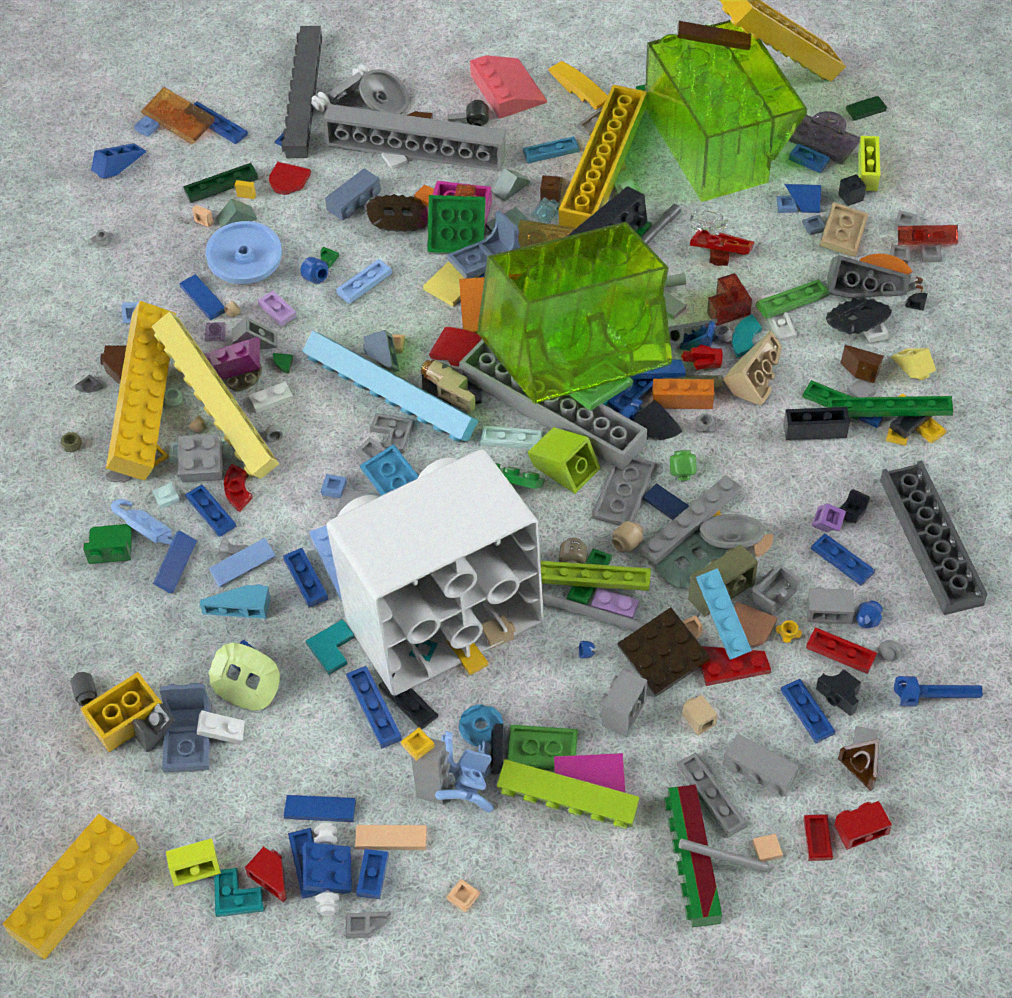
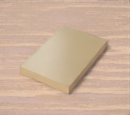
(844, 229)

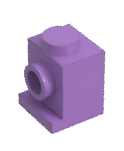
(828, 518)

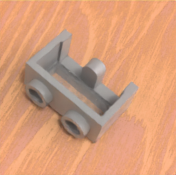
(775, 589)

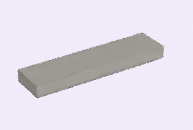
(712, 795)

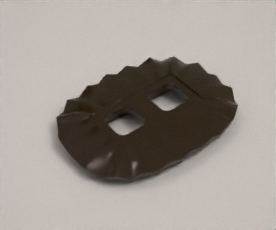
(398, 221)

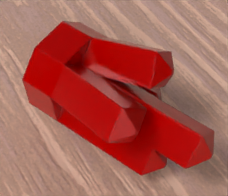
(704, 357)

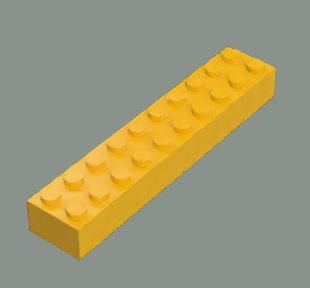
(785, 36)
(603, 155)
(139, 396)

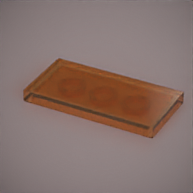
(178, 115)

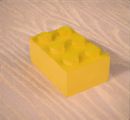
(113, 711)

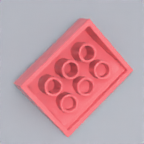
(505, 84)

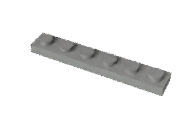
(690, 519)

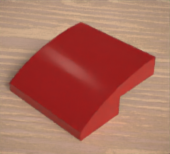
(454, 345)

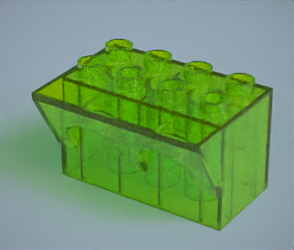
(720, 110)
(576, 311)

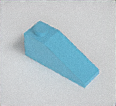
(245, 601)

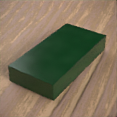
(866, 108)

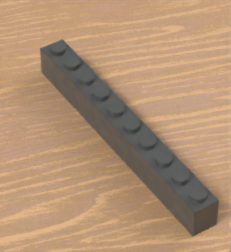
(303, 89)

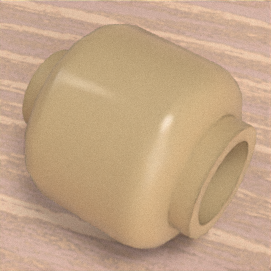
(627, 536)

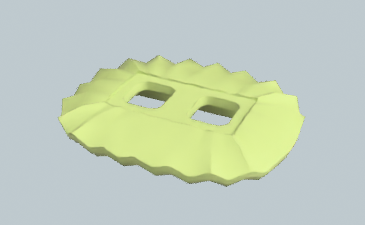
(249, 661)

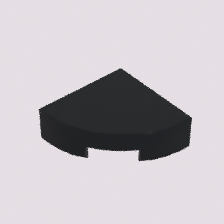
(916, 301)

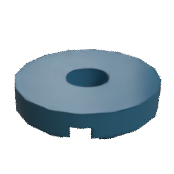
(474, 714)

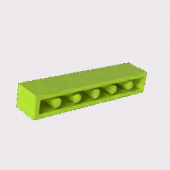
(568, 793)

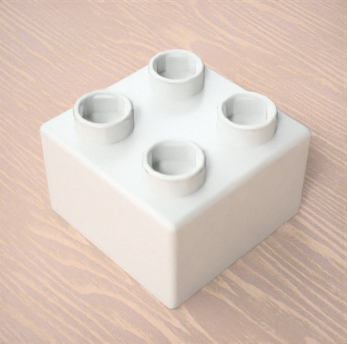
(436, 567)

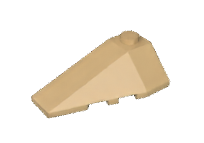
(752, 372)

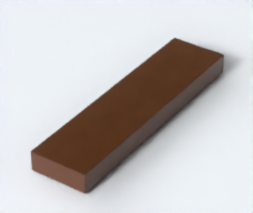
(713, 35)

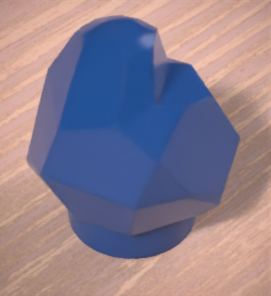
(869, 614)

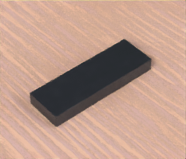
(412, 706)

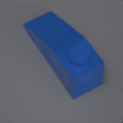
(114, 160)

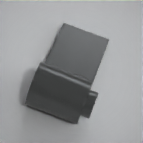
(676, 332)

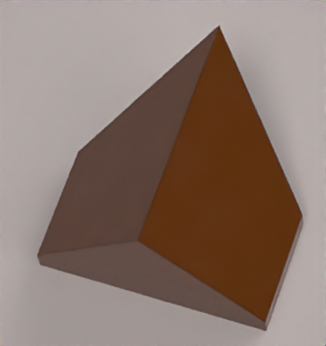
(862, 761)

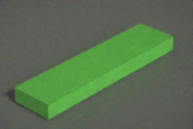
(792, 299)

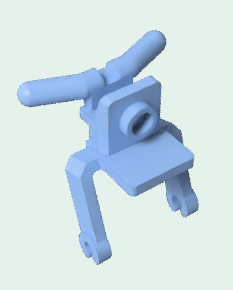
(468, 774)

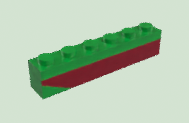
(695, 868)

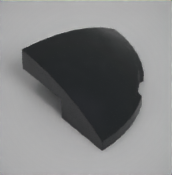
(657, 422)

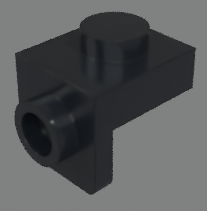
(855, 506)

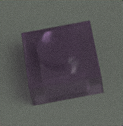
(215, 331)

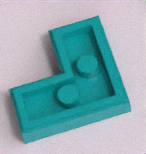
(326, 644)
(231, 899)

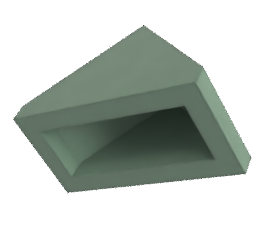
(509, 184)
(235, 212)

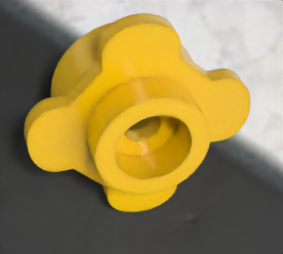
(791, 626)

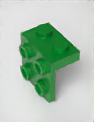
(109, 544)

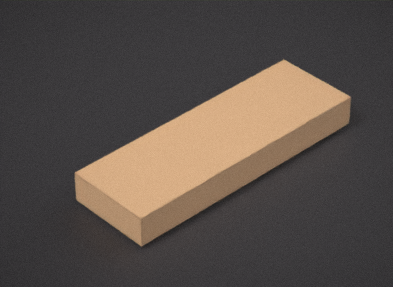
(391, 837)

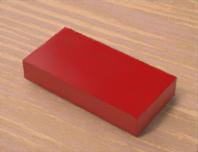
(818, 837)

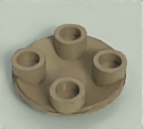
(244, 381)

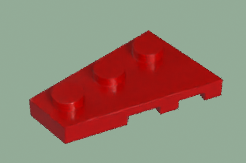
(723, 242)
(722, 669)

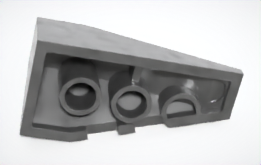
(860, 279)

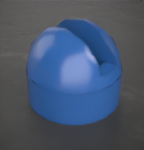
(585, 649)

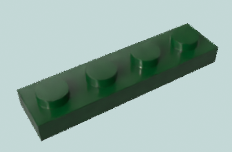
(219, 182)

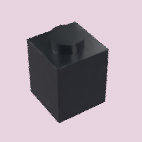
(852, 190)

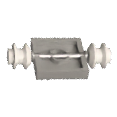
(344, 89)

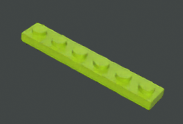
(595, 575)

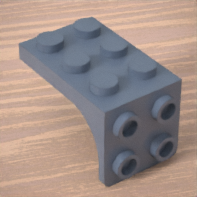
(472, 259)
(182, 746)

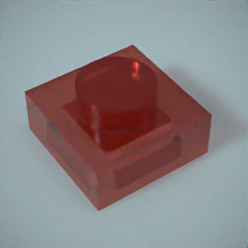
(719, 257)

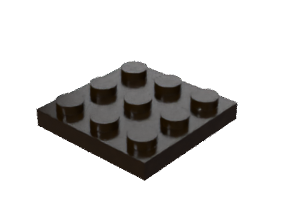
(663, 651)

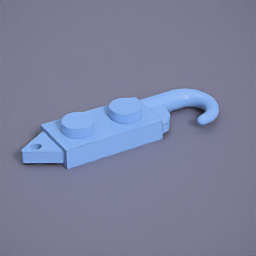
(143, 522)

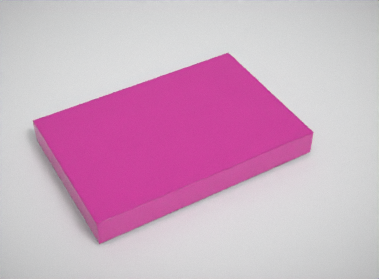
(598, 769)

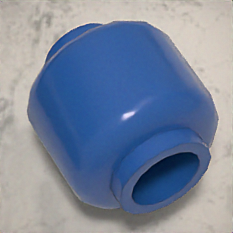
(314, 270)

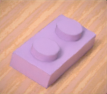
(277, 308)
(615, 603)

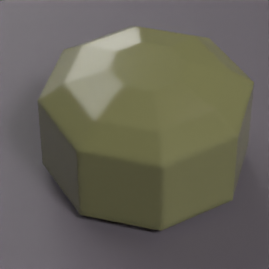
(71, 442)

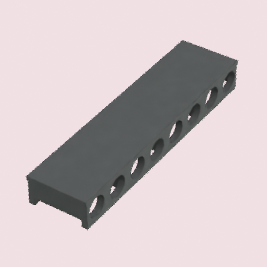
(933, 540)

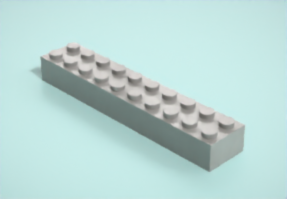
(415, 137)
(610, 433)

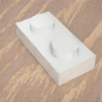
(270, 397)
(220, 727)

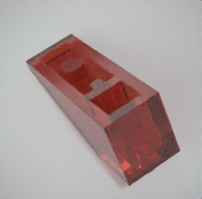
(927, 234)

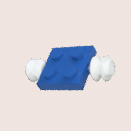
(326, 868)

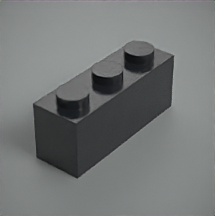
(816, 423)

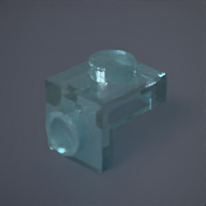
(546, 210)

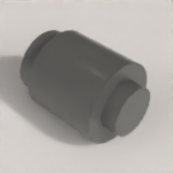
(83, 688)

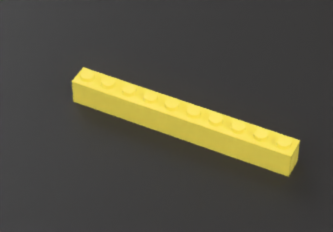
(215, 396)

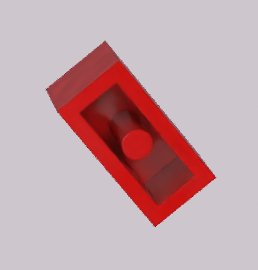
(862, 824)

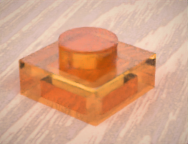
(465, 190)

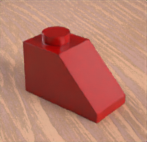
(268, 872)

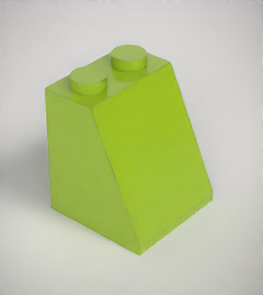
(565, 458)

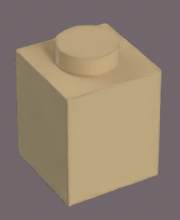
(495, 633)
(699, 714)

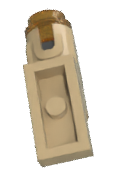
(450, 384)

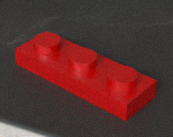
(841, 650)

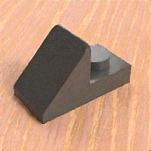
(151, 729)

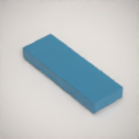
(551, 149)

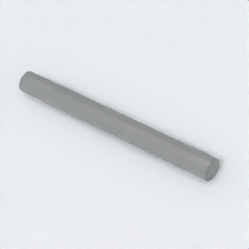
(723, 855)

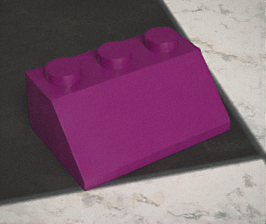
(236, 358)

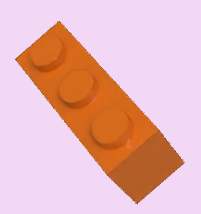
(684, 393)

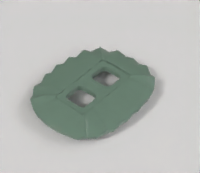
(681, 577)

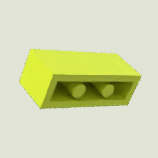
(869, 162)

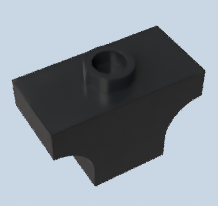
(840, 690)

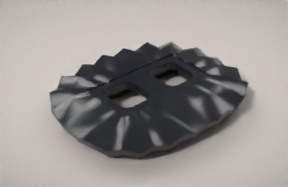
(839, 316)

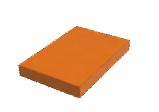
(471, 296)

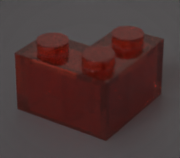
(730, 301)

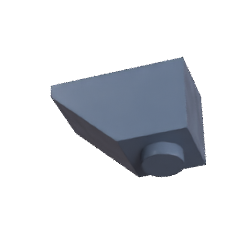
(382, 349)

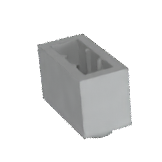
(830, 605)

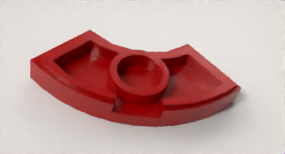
(235, 487)

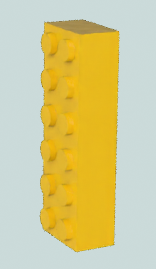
(71, 886)

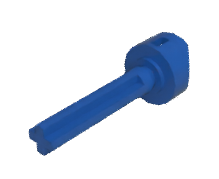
(913, 691)

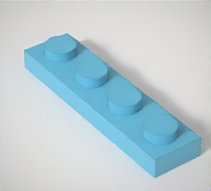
(723, 614)

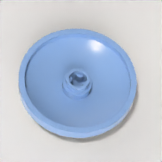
(243, 252)

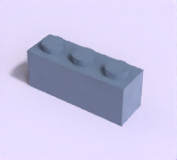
(353, 194)

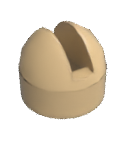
(232, 309)
(198, 425)

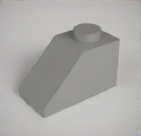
(250, 329)

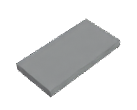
(624, 492)

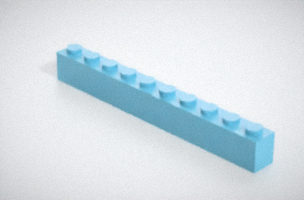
(390, 386)

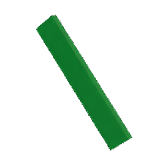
(895, 406)

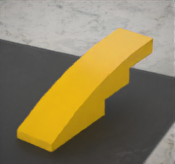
(578, 83)

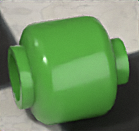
(683, 464)

